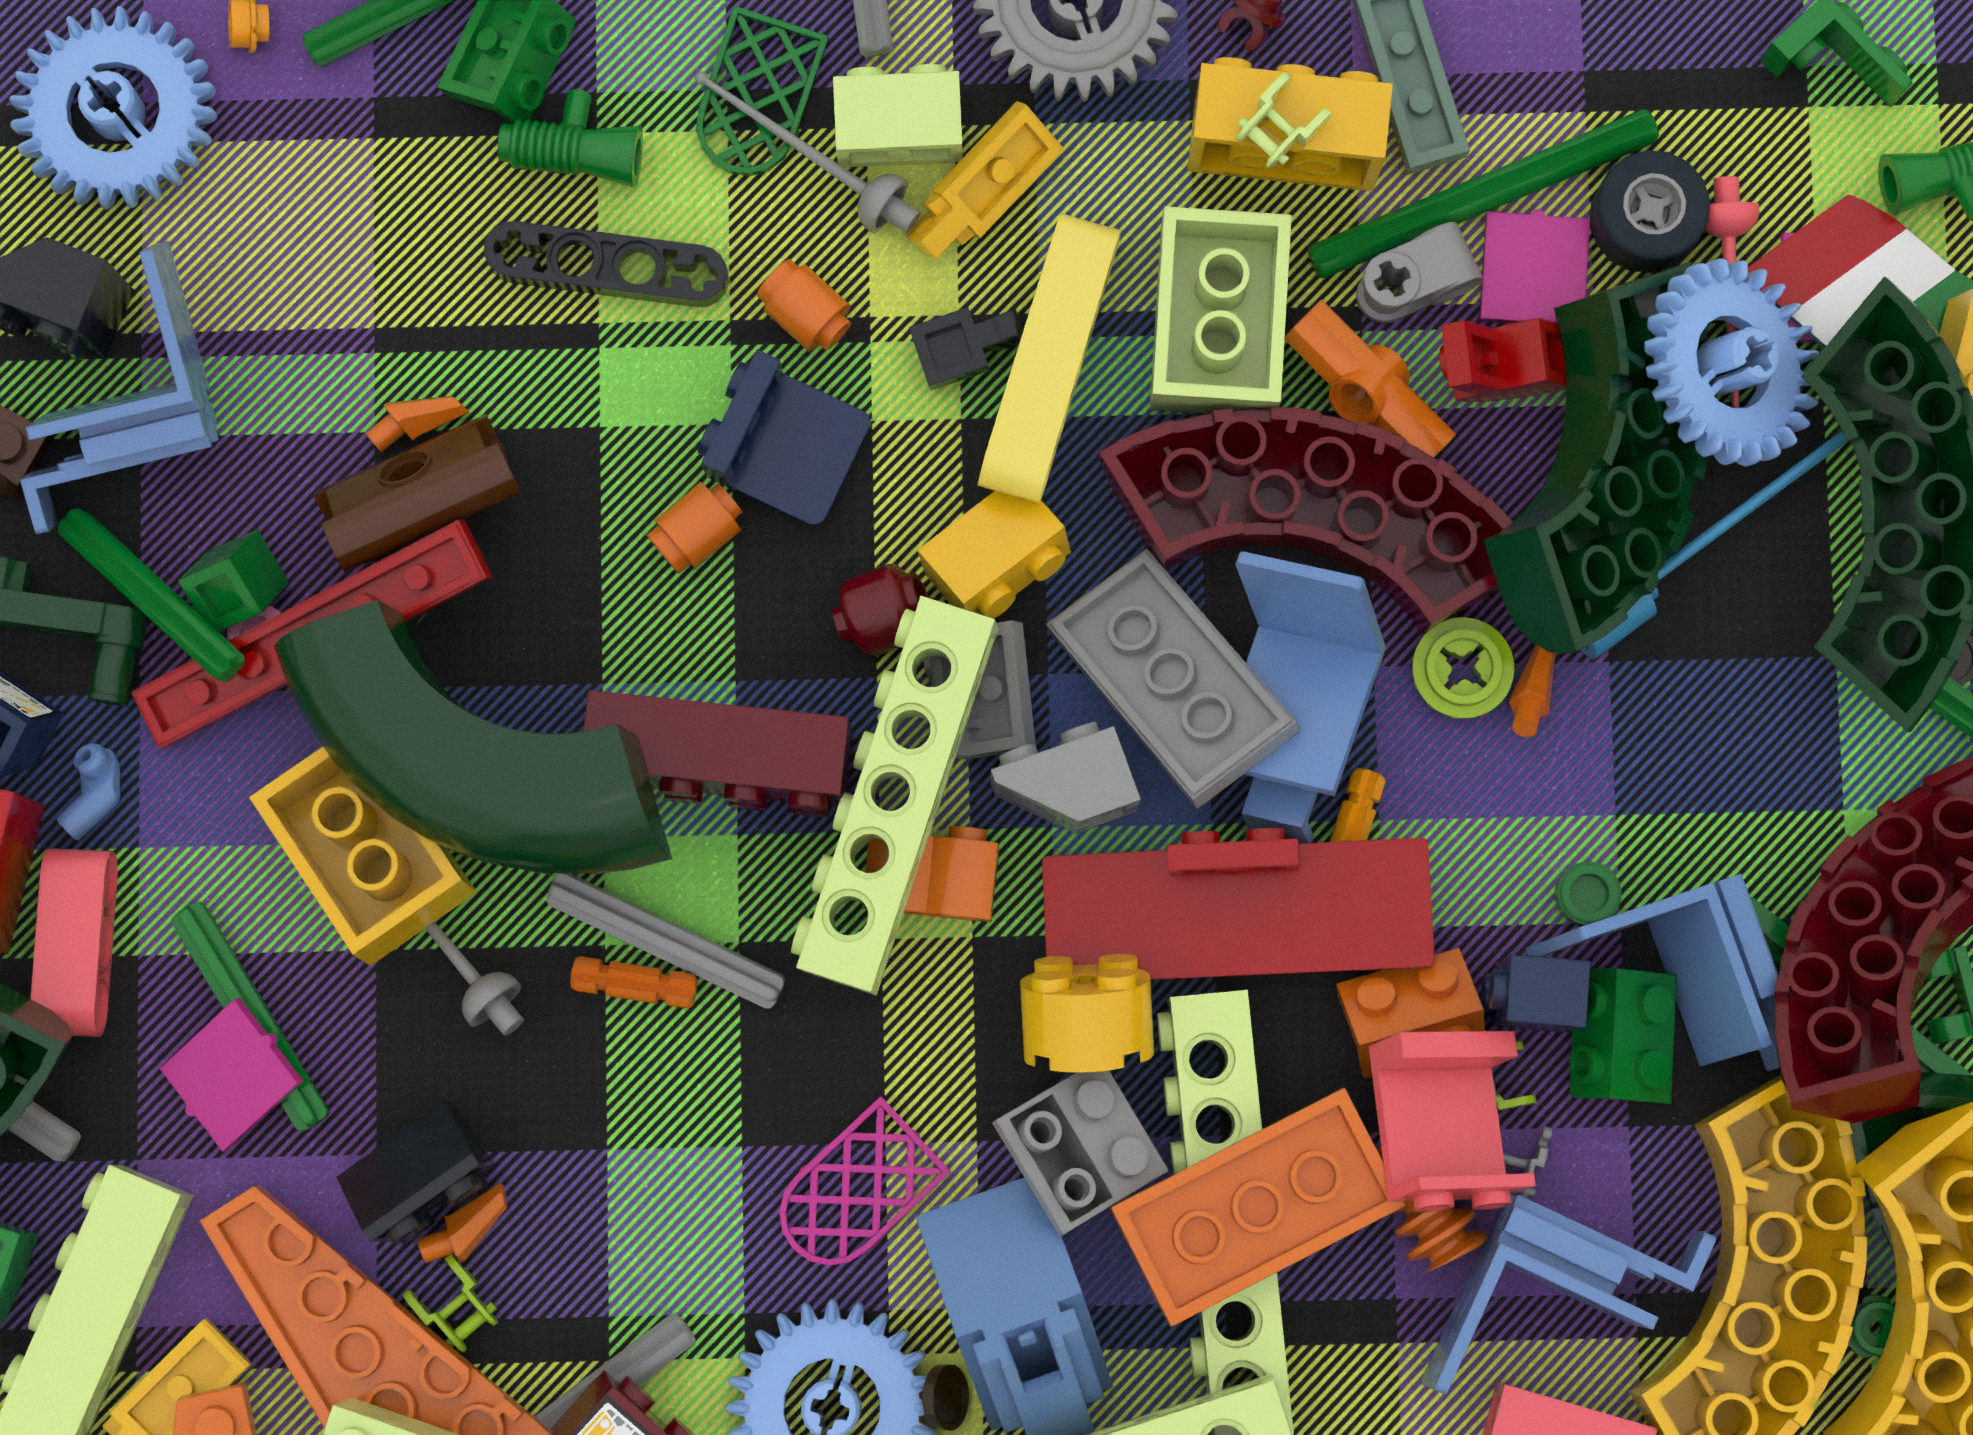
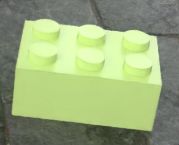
(1220, 310)

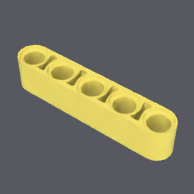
(1049, 358)

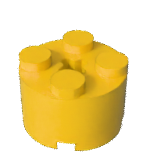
(1086, 1013)

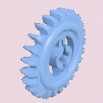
(75, 66)
(1756, 354)
(848, 1344)

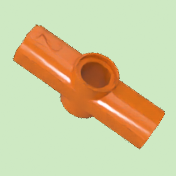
(1366, 380)

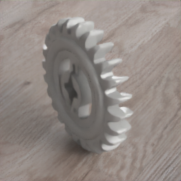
(1066, 61)

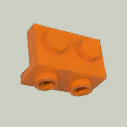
(1410, 1001)

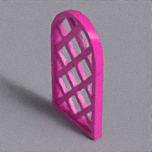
(815, 1166)

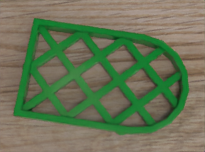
(777, 27)

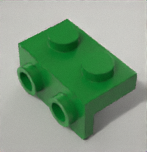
(1626, 1038)

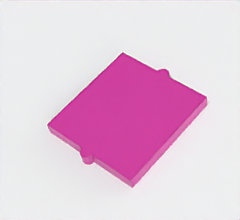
(1532, 265)
(231, 1074)

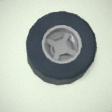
(1664, 193)

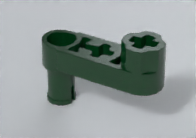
(112, 627)

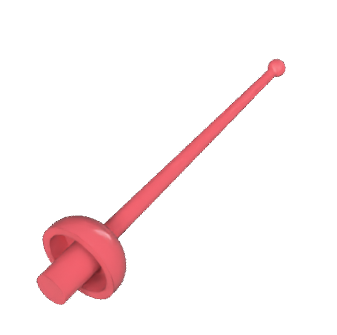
(1728, 220)

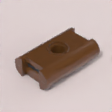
(415, 493)

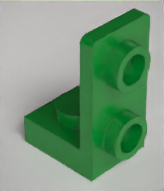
(1843, 31)

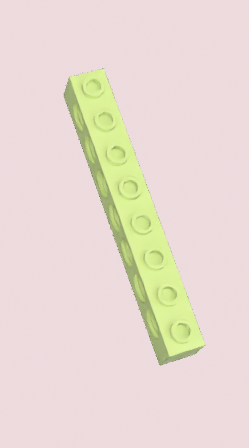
(1226, 1022)

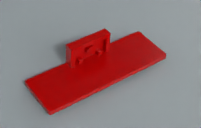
(1244, 906)

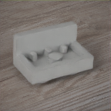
(1002, 707)

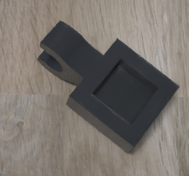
(955, 346)

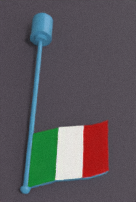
(1830, 272)

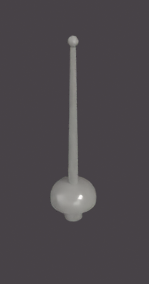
(879, 199)
(488, 994)

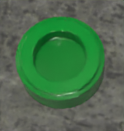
(1587, 893)

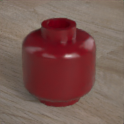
(874, 606)

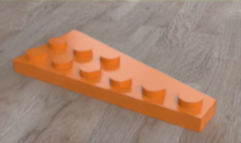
(347, 1332)

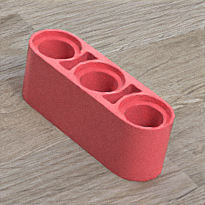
(75, 937)

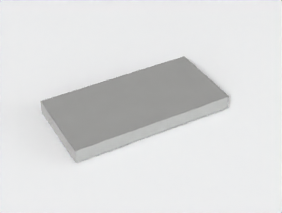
(1173, 678)

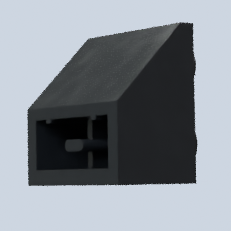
(62, 297)
(414, 1174)

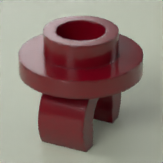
(1260, 15)

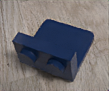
(783, 441)

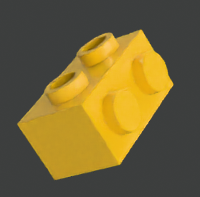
(995, 553)

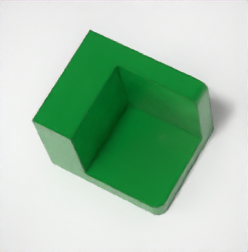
(234, 581)

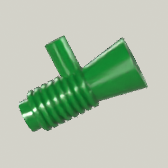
(570, 148)
(1917, 178)

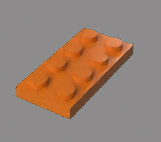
(1255, 1207)

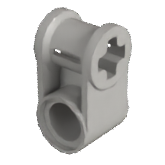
(1427, 270)

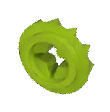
(1492, 668)

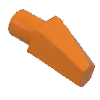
(414, 418)
(1533, 693)
(465, 1227)

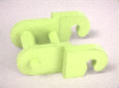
(1300, 134)

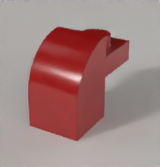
(1503, 360)

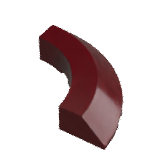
(1865, 948)

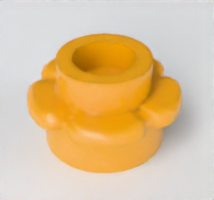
(247, 24)

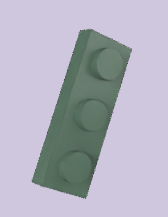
(1421, 99)

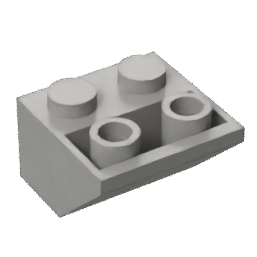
(1071, 784)
(1080, 1148)

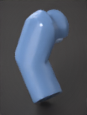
(99, 790)

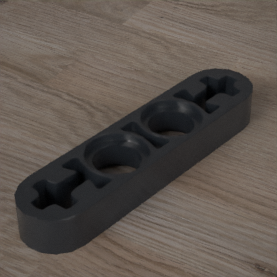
(608, 254)

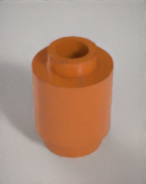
(805, 306)
(695, 526)

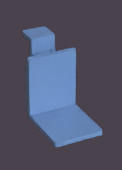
(137, 424)
(1320, 660)
(1719, 962)
(1564, 1258)
(1016, 1311)

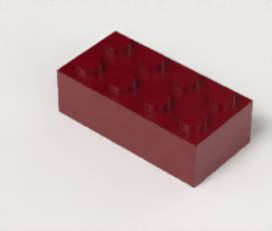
(733, 750)

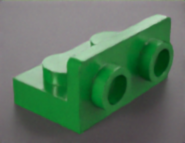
(508, 55)

